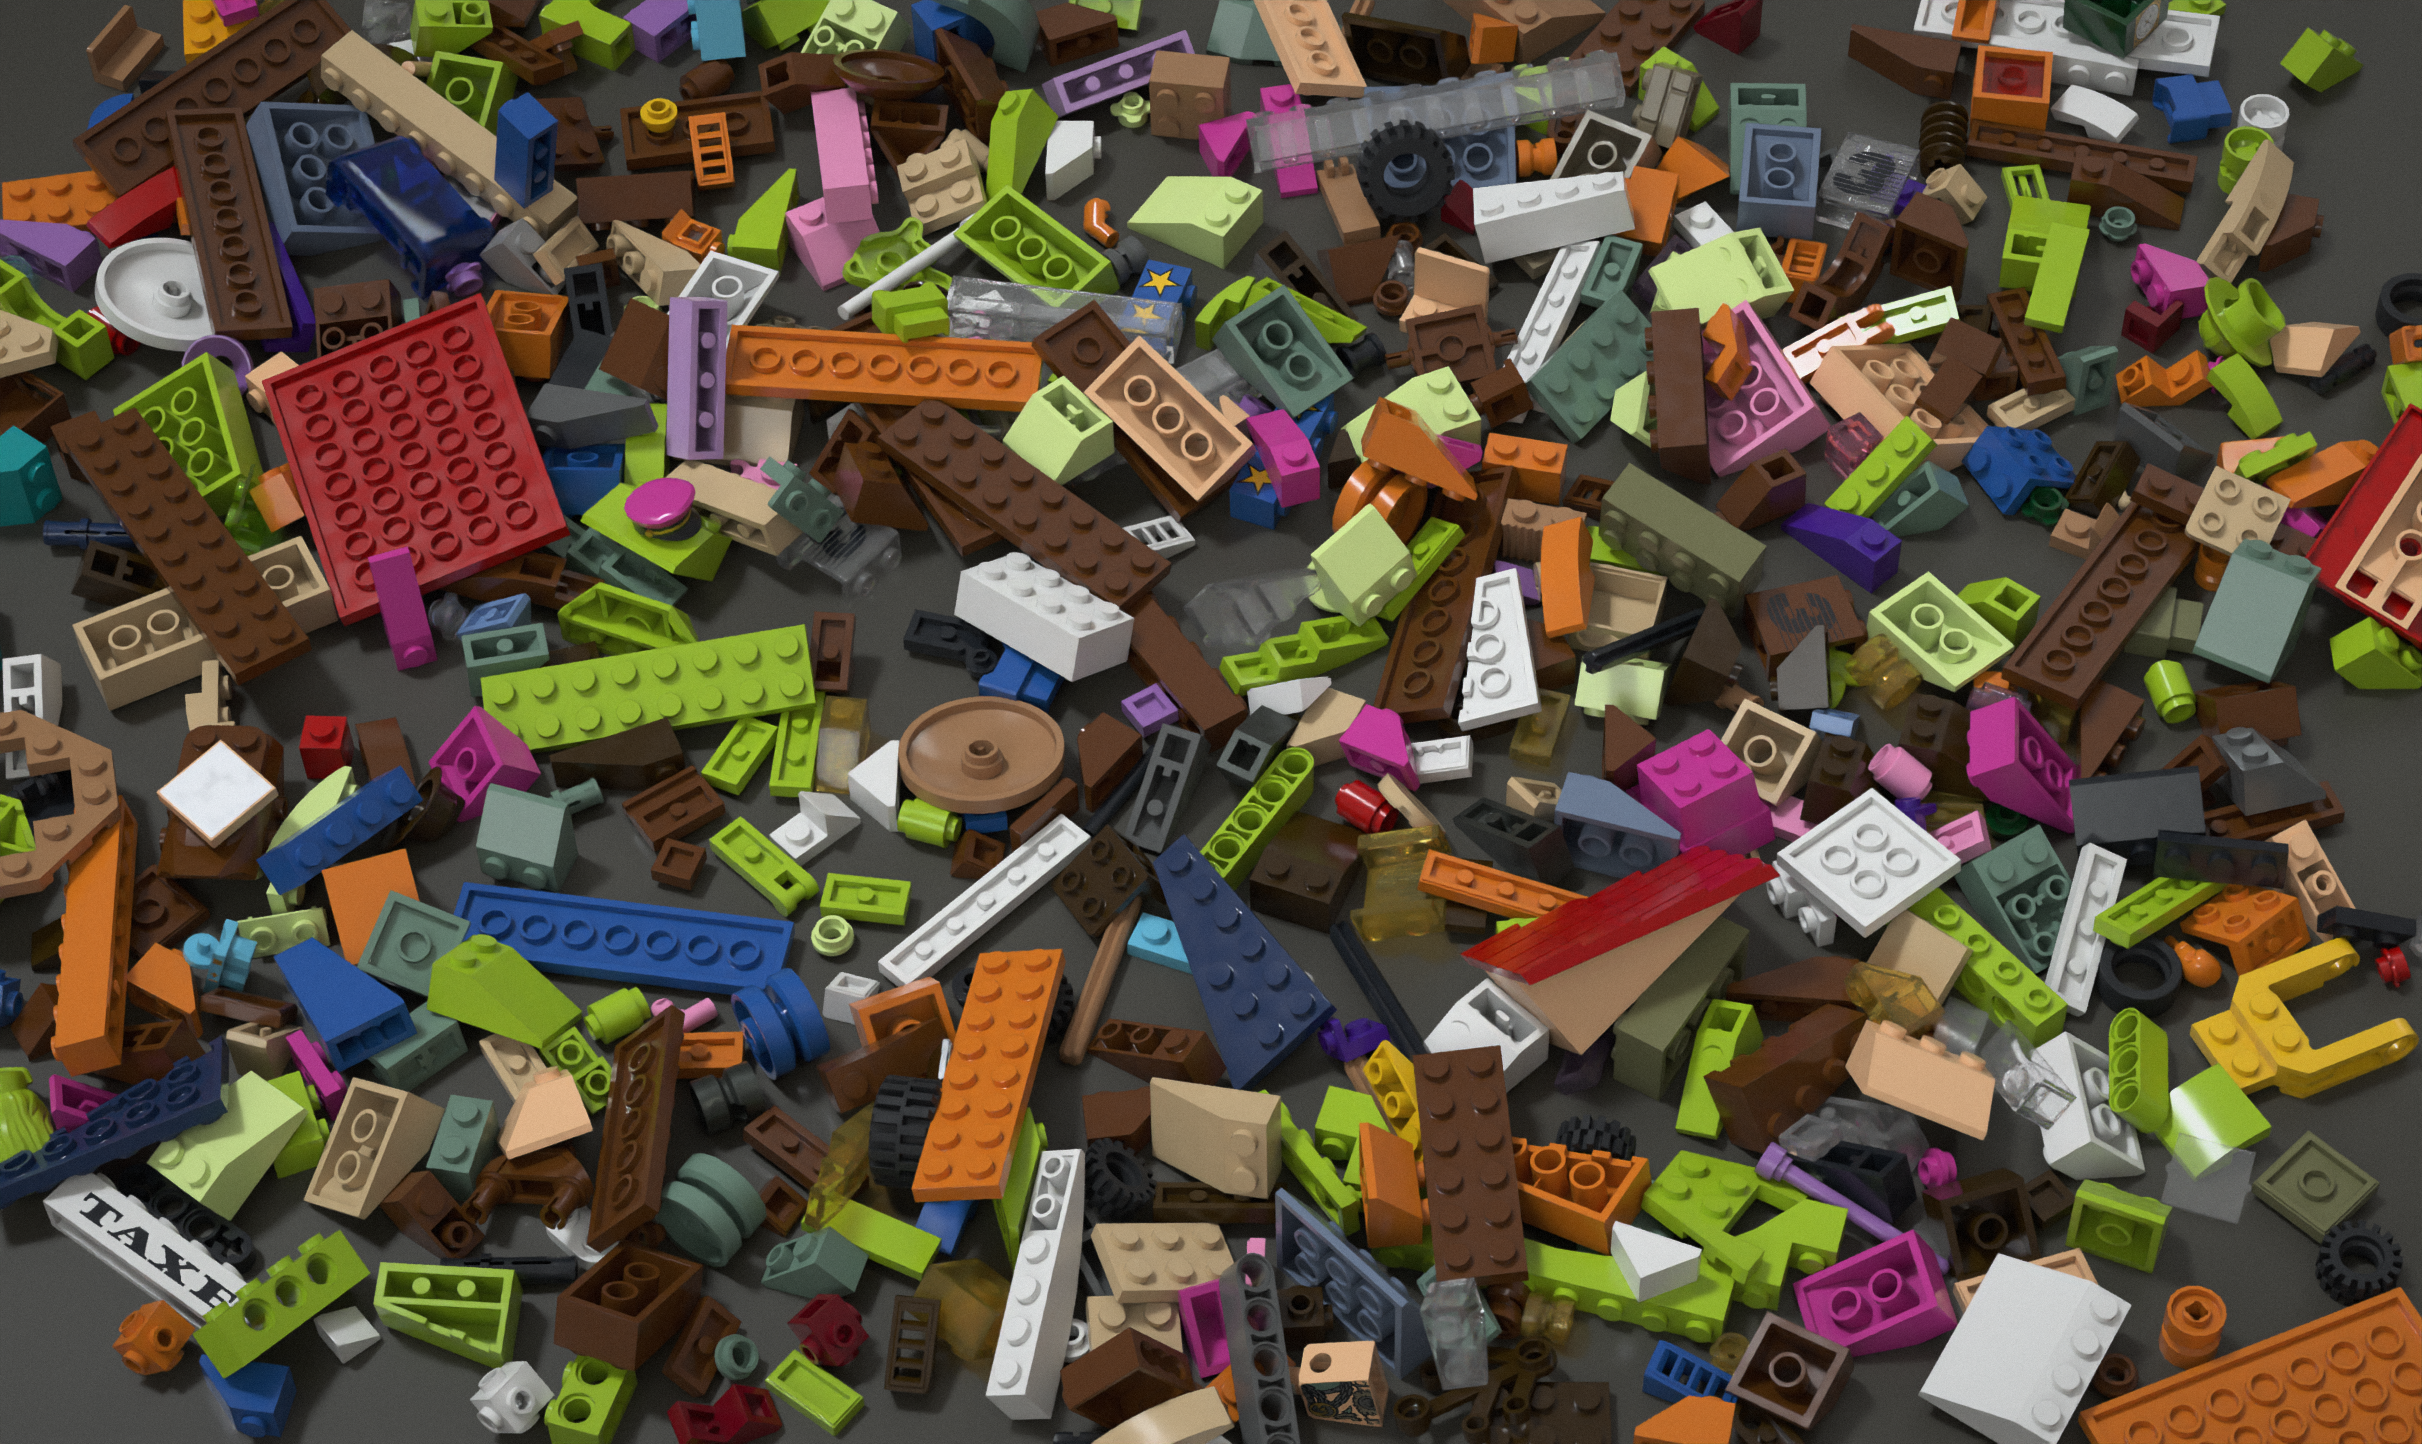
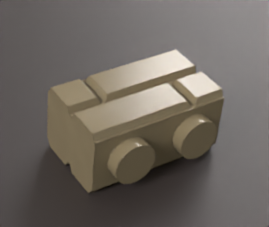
(1667, 102)

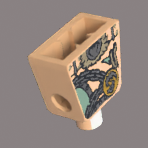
(1342, 1382)

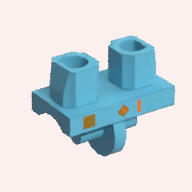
(226, 960)

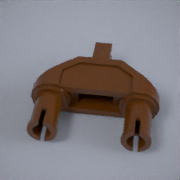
(540, 1177)

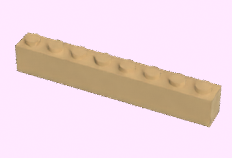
(439, 128)

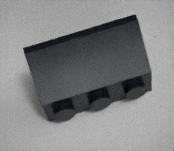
(2130, 808)

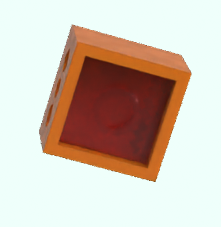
(2012, 86)

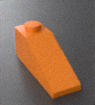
(2325, 476)

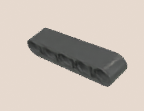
(1264, 1346)

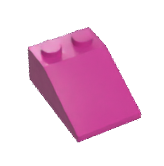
(2020, 764)
(1879, 1298)

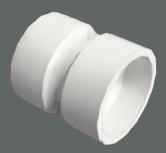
(2265, 113)

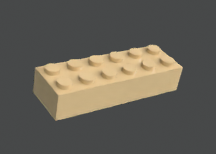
(156, 645)

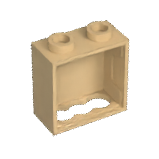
(1620, 606)

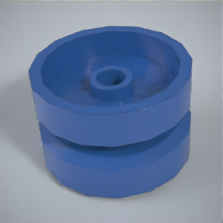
(780, 1023)

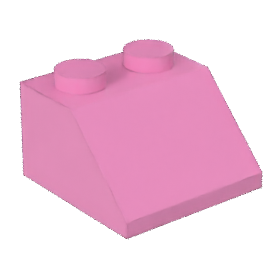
(825, 246)

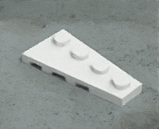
(1500, 655)

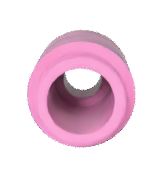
(1900, 773)

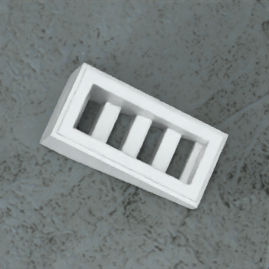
(1169, 546)

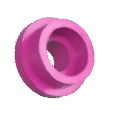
(1937, 1168)

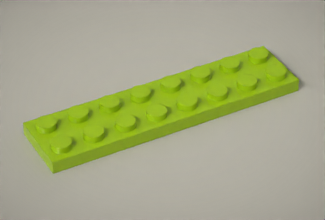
(683, 682)

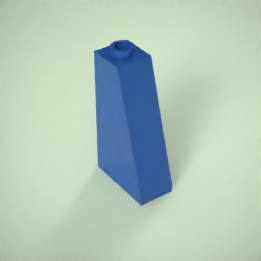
(343, 1004)

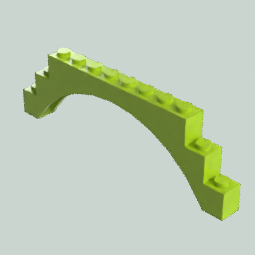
(1800, 1238)

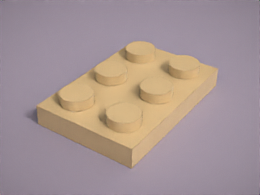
(1159, 1258)

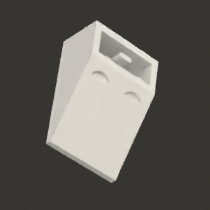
(1491, 1019)

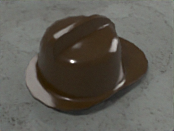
(429, 818)

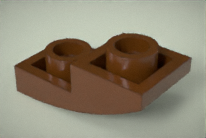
(383, 747)

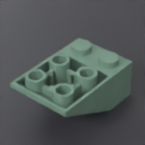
(1760, 104)
(2020, 895)

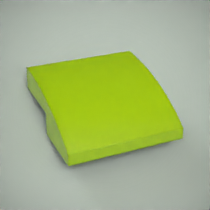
(2213, 1110)

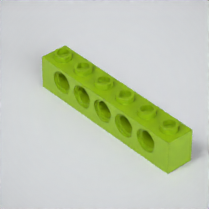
(1994, 976)

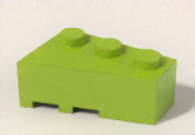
(453, 1308)

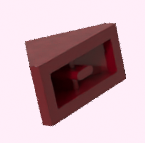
(1732, 24)

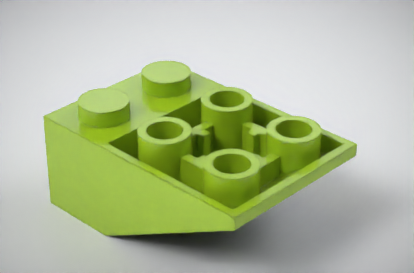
(2028, 235)

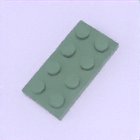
(1597, 359)

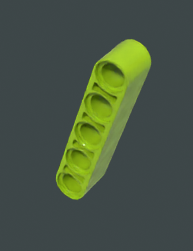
(1261, 815)

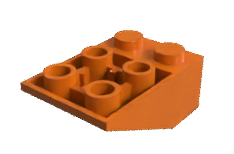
(1405, 442)

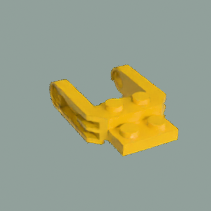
(2266, 1046)

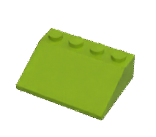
(203, 427)

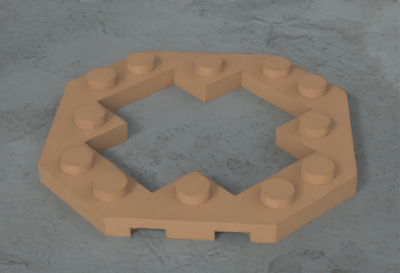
(94, 792)

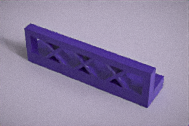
(299, 308)

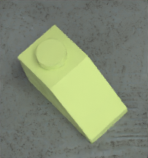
(1631, 408)

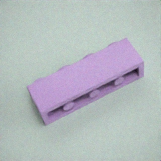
(1110, 76)
(696, 378)

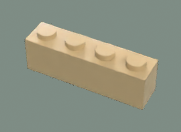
(738, 506)

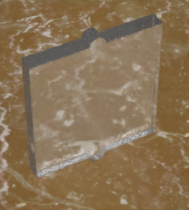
(2208, 1178)

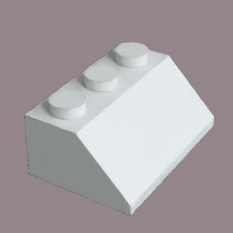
(732, 280)
(2088, 1136)

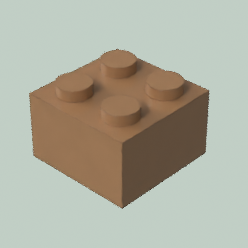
(1188, 92)

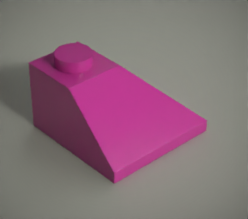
(482, 754)

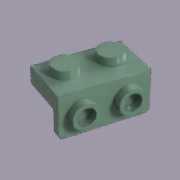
(800, 502)

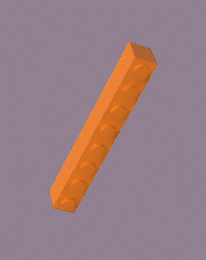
(96, 950)

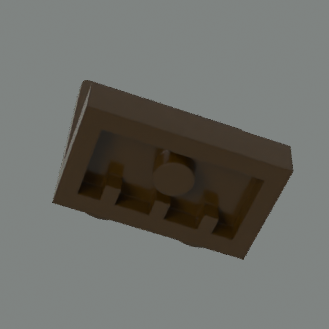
(1106, 880)

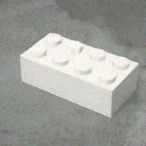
(1044, 616)

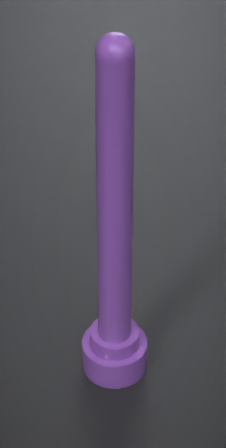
(1779, 1166)

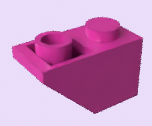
(2169, 277)

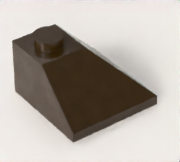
(1707, 661)

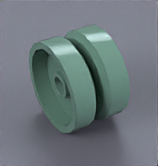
(710, 1210)

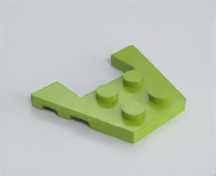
(1707, 1198)

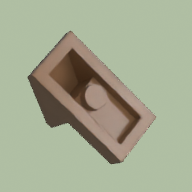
(2080, 533)

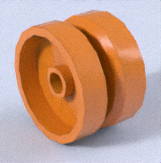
(1392, 495)

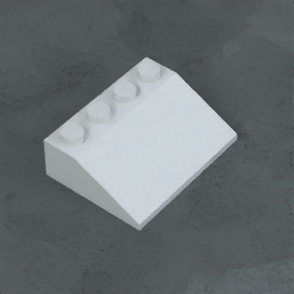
(2024, 1352)

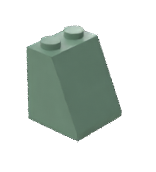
(2258, 610)

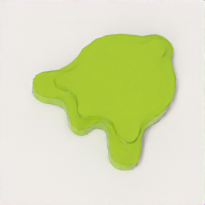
(887, 251)

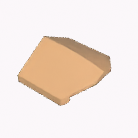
(2310, 347)

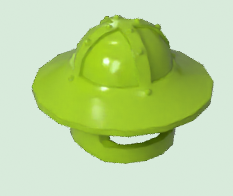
(2240, 320)

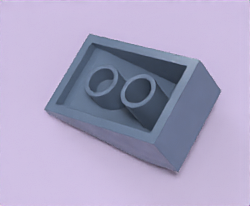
(1779, 180)
(1610, 829)

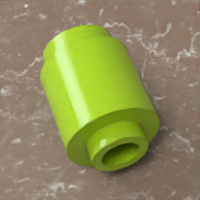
(2170, 691)
(928, 823)
(617, 1015)

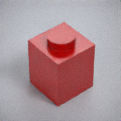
(325, 745)

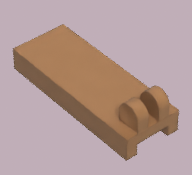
(1346, 202)

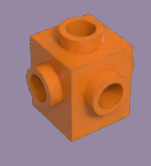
(153, 1338)

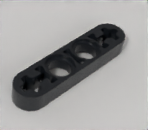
(189, 1216)

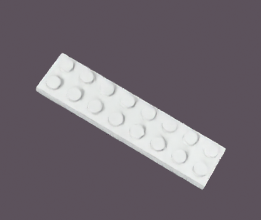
(2177, 45)

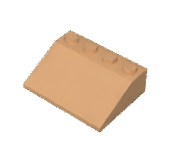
(1884, 386)

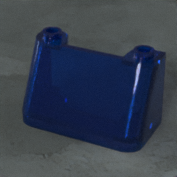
(410, 208)

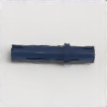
(59, 533)

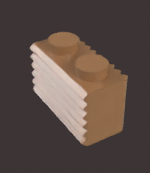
(1524, 527)

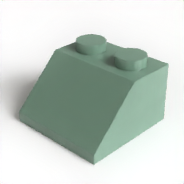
(526, 838)

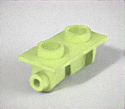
(285, 930)

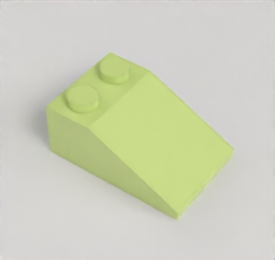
(1202, 216)
(1437, 400)
(1938, 633)
(229, 1157)

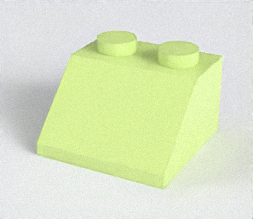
(1363, 566)
(1632, 686)

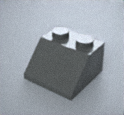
(2263, 773)

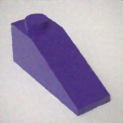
(1848, 543)

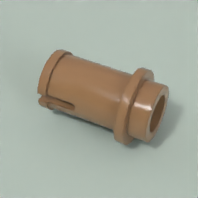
(1733, 697)

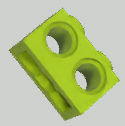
(599, 1403)

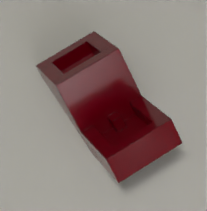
(736, 1418)

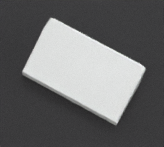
(1288, 696)

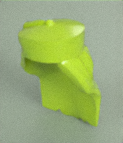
(23, 1116)

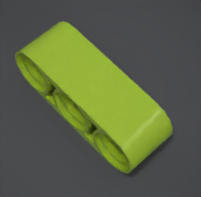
(2138, 1070)

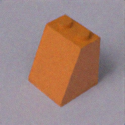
(359, 893)

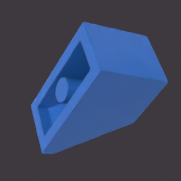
(254, 1396)

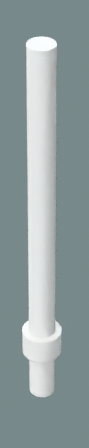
(901, 274)

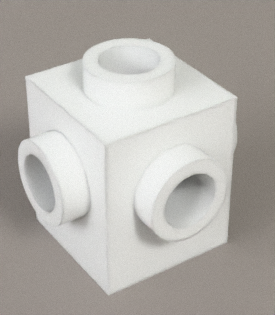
(511, 1398)

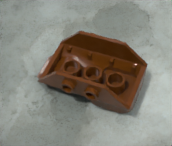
(189, 855)

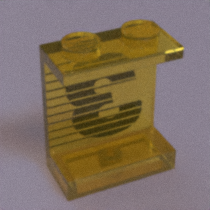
(1391, 896)

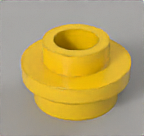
(659, 115)

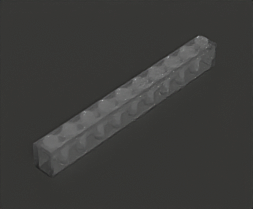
(1449, 108)

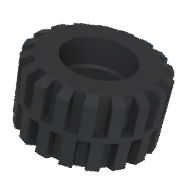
(1414, 199)
(900, 1128)

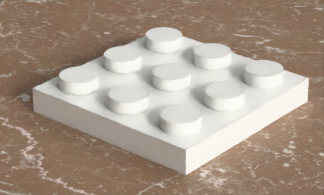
(1868, 862)

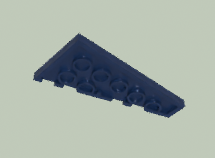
(1246, 979)
(120, 1127)

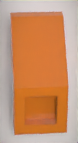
(1728, 339)
(2152, 385)

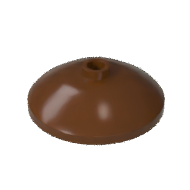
(888, 73)

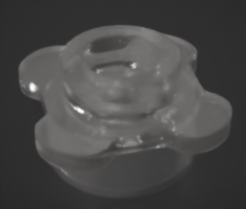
(447, 615)

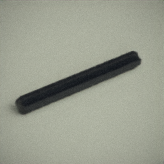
(1642, 642)
(1377, 990)

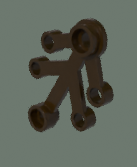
(1529, 1361)

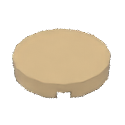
(1406, 803)

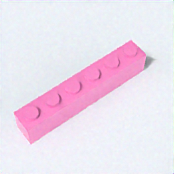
(844, 155)

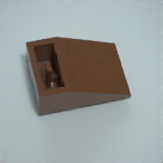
(354, 313)

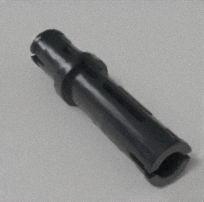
(528, 1269)

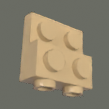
(942, 185)

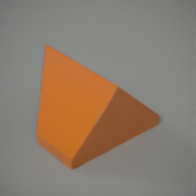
(1695, 166)

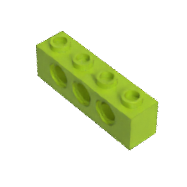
(234, 1344)

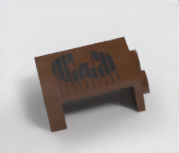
(1786, 614)

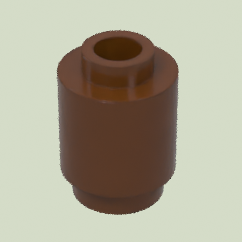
(707, 80)

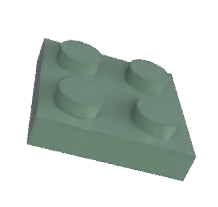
(409, 941)

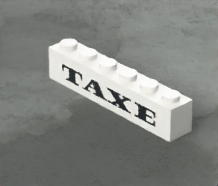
(142, 1247)

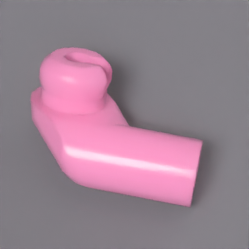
(694, 1015)

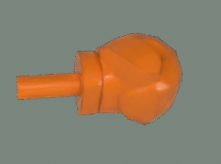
(2197, 965)

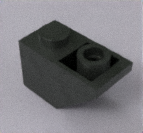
(1255, 746)

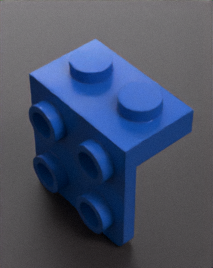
(2015, 461)

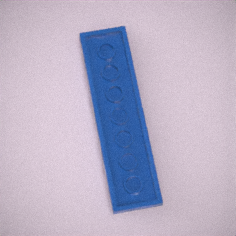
(629, 938)

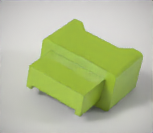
(911, 312)

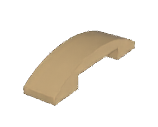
(1182, 1420)

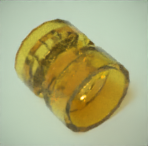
(1887, 676)

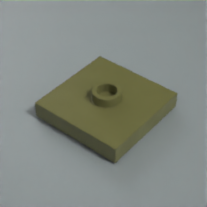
(2315, 1186)

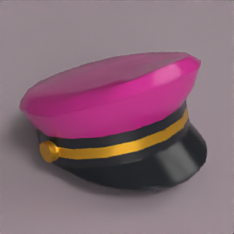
(664, 509)

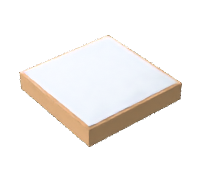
(217, 794)

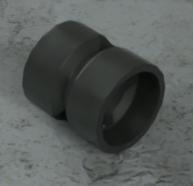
(727, 1098)

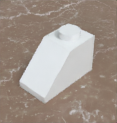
(1070, 156)

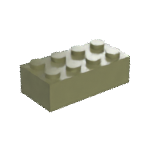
(1680, 540)
(1663, 1023)

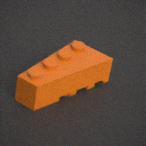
(1578, 1192)

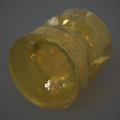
(1548, 1318)

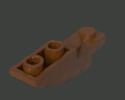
(533, 573)

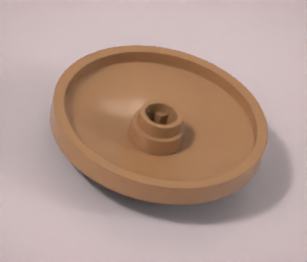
(981, 755)

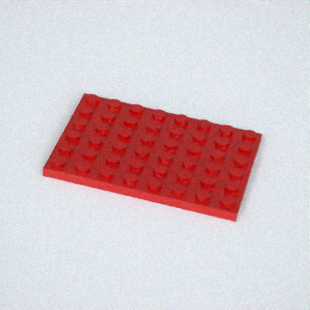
(417, 449)

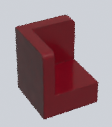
(2148, 328)

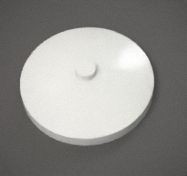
(154, 293)

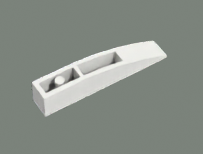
(1041, 1292)

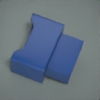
(2191, 106)
(1021, 679)

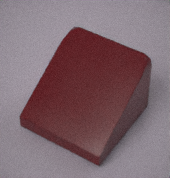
(1459, 207)

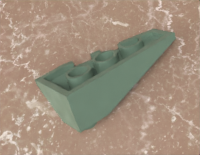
(1241, 34)

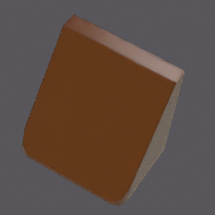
(975, 855)
(782, 1206)

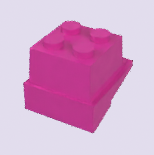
(1705, 796)

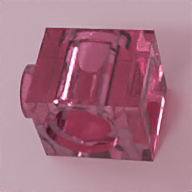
(1850, 444)

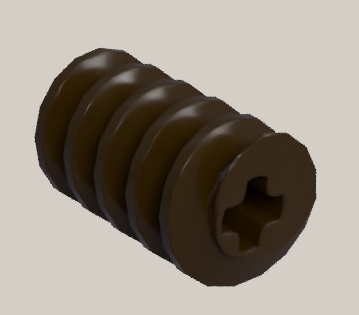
(1942, 137)

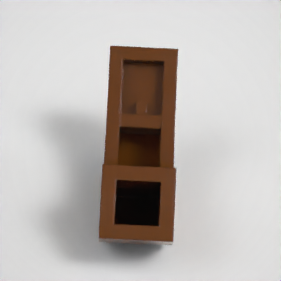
(1849, 276)

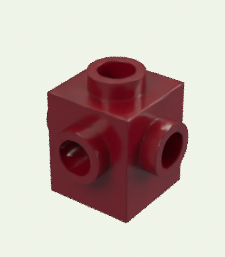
(829, 1330)

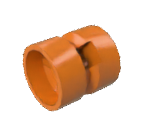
(2192, 1327)

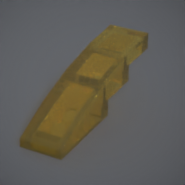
(841, 1169)

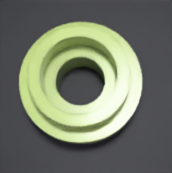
(831, 927)

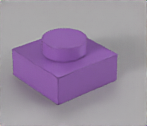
(1149, 710)

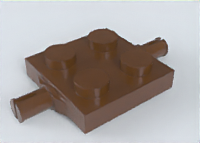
(576, 136)
(1454, 340)

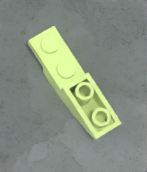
(318, 801)

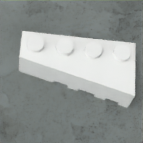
(1550, 213)

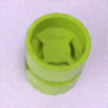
(2237, 153)

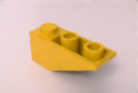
(1395, 1088)

